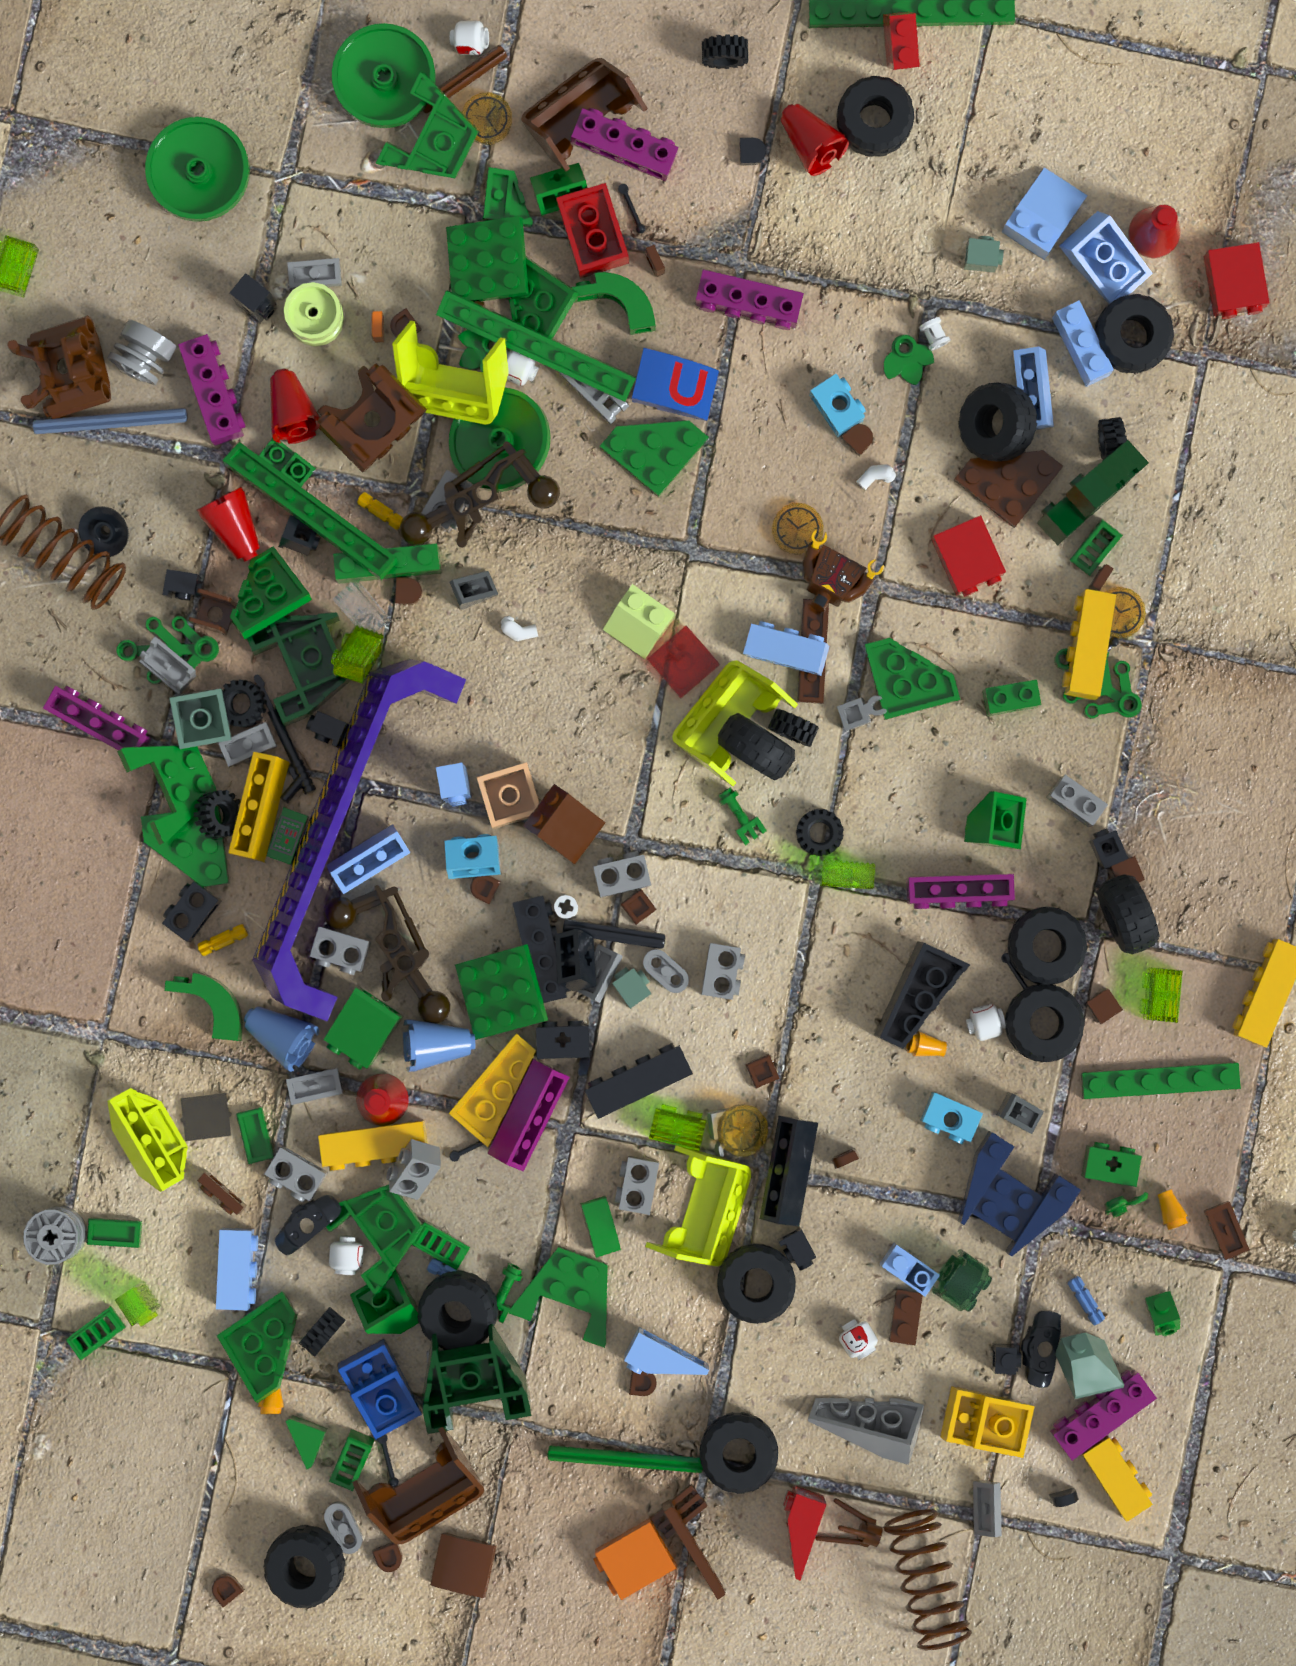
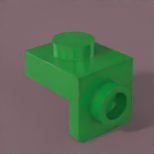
(1163, 1313)

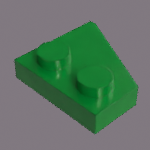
(504, 197)

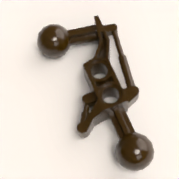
(541, 492)
(341, 914)

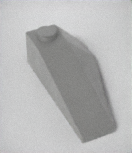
(879, 1427)

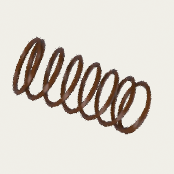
(96, 587)
(955, 1627)

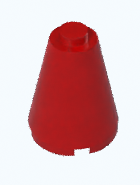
(813, 139)
(1155, 231)
(291, 409)
(232, 523)
(382, 1099)

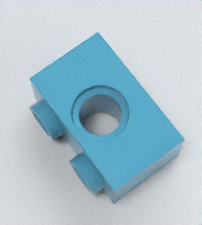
(838, 420)
(484, 864)
(966, 1122)

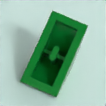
(307, 1438)

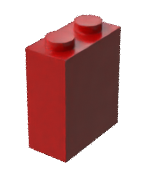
(901, 40)
(1236, 280)
(969, 556)

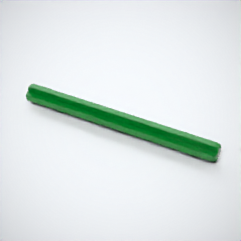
(624, 1459)

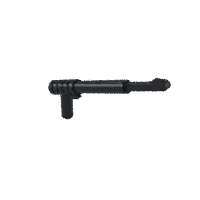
(298, 771)

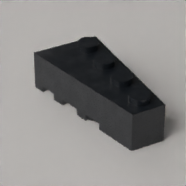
(918, 993)

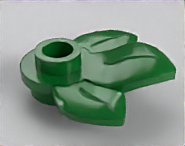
(476, 350)
(907, 364)
(1118, 1205)

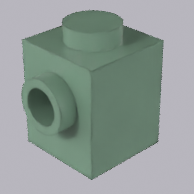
(983, 254)
(632, 986)

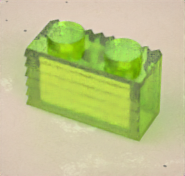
(16, 265)
(357, 654)
(847, 874)
(1161, 995)
(677, 1128)
(138, 1305)

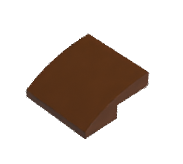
(463, 1565)

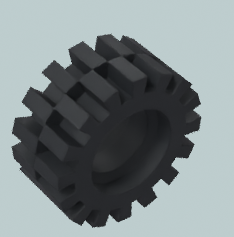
(725, 51)
(1111, 435)
(256, 702)
(793, 727)
(207, 817)
(826, 817)
(322, 1331)

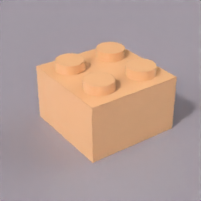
(508, 795)

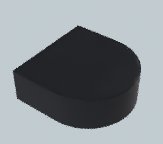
(751, 151)
(1064, 1497)

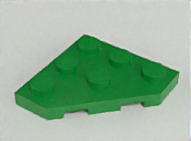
(547, 301)
(654, 451)
(267, 594)
(907, 679)
(191, 850)
(261, 1345)

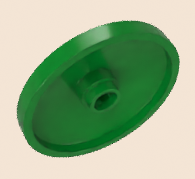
(377, 73)
(197, 169)
(517, 422)

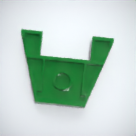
(442, 141)
(181, 779)
(387, 1225)
(574, 1282)

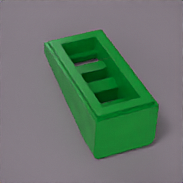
(1103, 552)
(427, 1226)
(76, 1345)
(358, 1444)

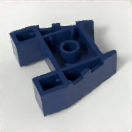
(1008, 1202)

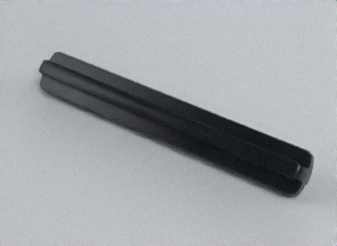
(617, 934)

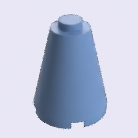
(281, 1035)
(434, 1044)

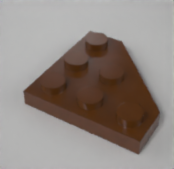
(1009, 485)

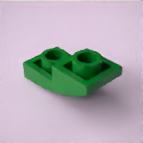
(287, 462)
(600, 1226)

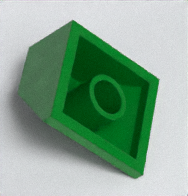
(997, 821)
(389, 1311)

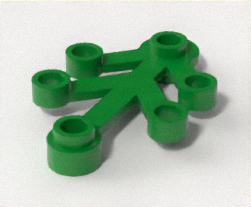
(180, 649)
(1107, 689)

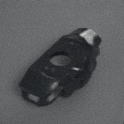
(320, 1211)
(1045, 1328)

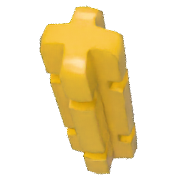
(380, 510)
(222, 940)

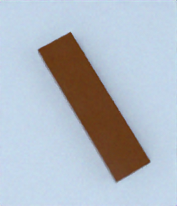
(811, 685)
(693, 1549)

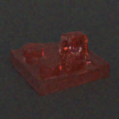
(683, 662)

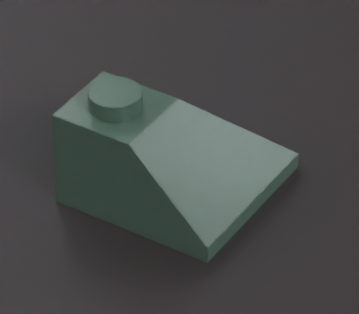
(200, 718)
(1087, 1365)

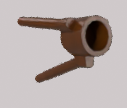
(866, 1534)

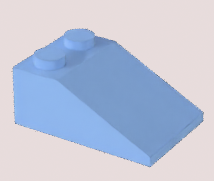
(1044, 213)
(1105, 257)
(658, 1356)

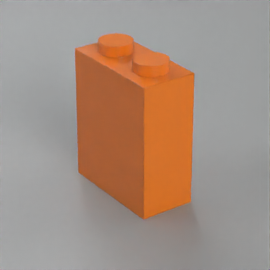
(634, 1559)

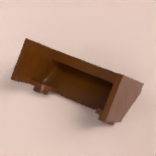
(593, 86)
(424, 1498)

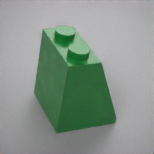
(362, 1028)

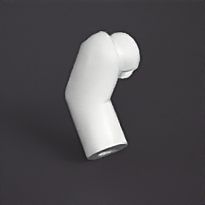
(876, 472)
(517, 632)

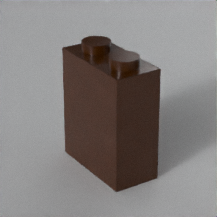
(564, 824)

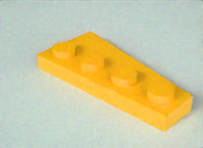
(491, 1095)

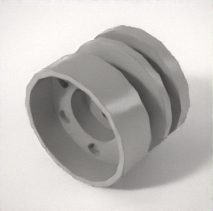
(142, 351)
(59, 1220)

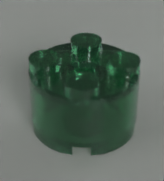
(962, 1281)

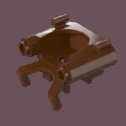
(87, 375)
(392, 402)

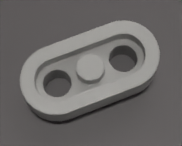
(666, 971)
(341, 1527)

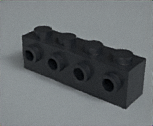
(537, 932)
(639, 1081)
(788, 1171)

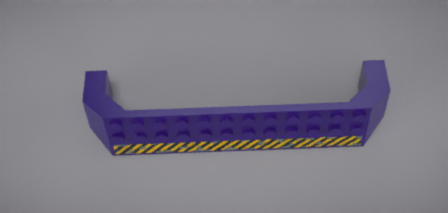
(273, 953)

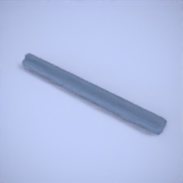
(110, 421)

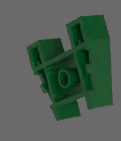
(1091, 492)
(308, 655)
(471, 1377)

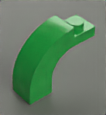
(623, 292)
(225, 1007)

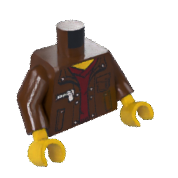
(834, 576)

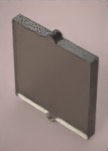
(206, 1117)

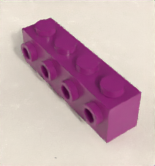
(624, 144)
(748, 299)
(211, 389)
(93, 721)
(960, 889)
(528, 1115)
(1102, 1415)

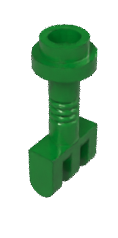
(747, 825)
(512, 1273)

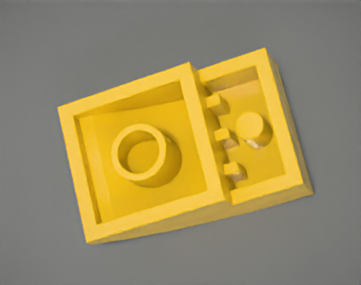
(987, 1422)

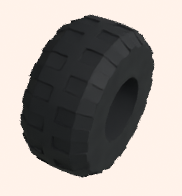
(882, 93)
(1155, 322)
(1017, 427)
(756, 746)
(1128, 914)
(1072, 945)
(1069, 1029)
(462, 1288)
(756, 1309)
(746, 1477)
(288, 1582)

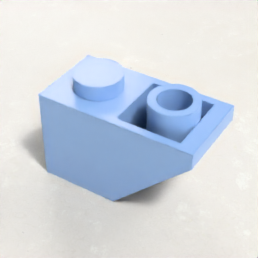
(909, 1269)

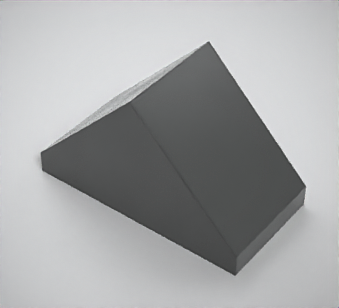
(473, 589)
(1020, 1112)

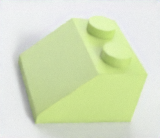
(639, 621)

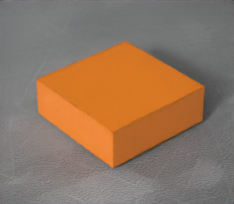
(378, 326)

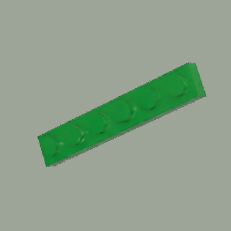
(1160, 1080)

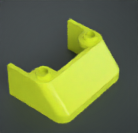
(450, 389)
(732, 692)
(710, 1212)

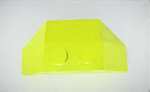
(148, 1138)

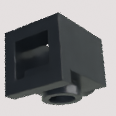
(293, 531)
(182, 584)
(327, 728)
(1117, 853)
(798, 1249)
(1005, 1358)

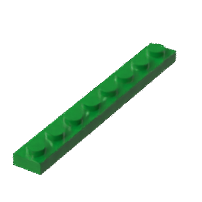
(928, 12)
(536, 345)
(310, 511)

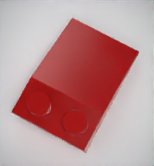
(593, 230)
(803, 1515)

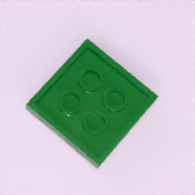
(488, 259)
(501, 992)

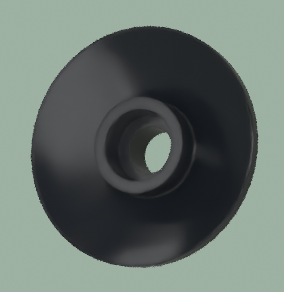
(92, 528)

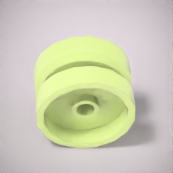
(301, 306)

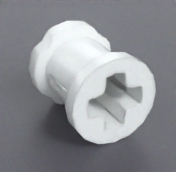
(934, 333)
(562, 899)

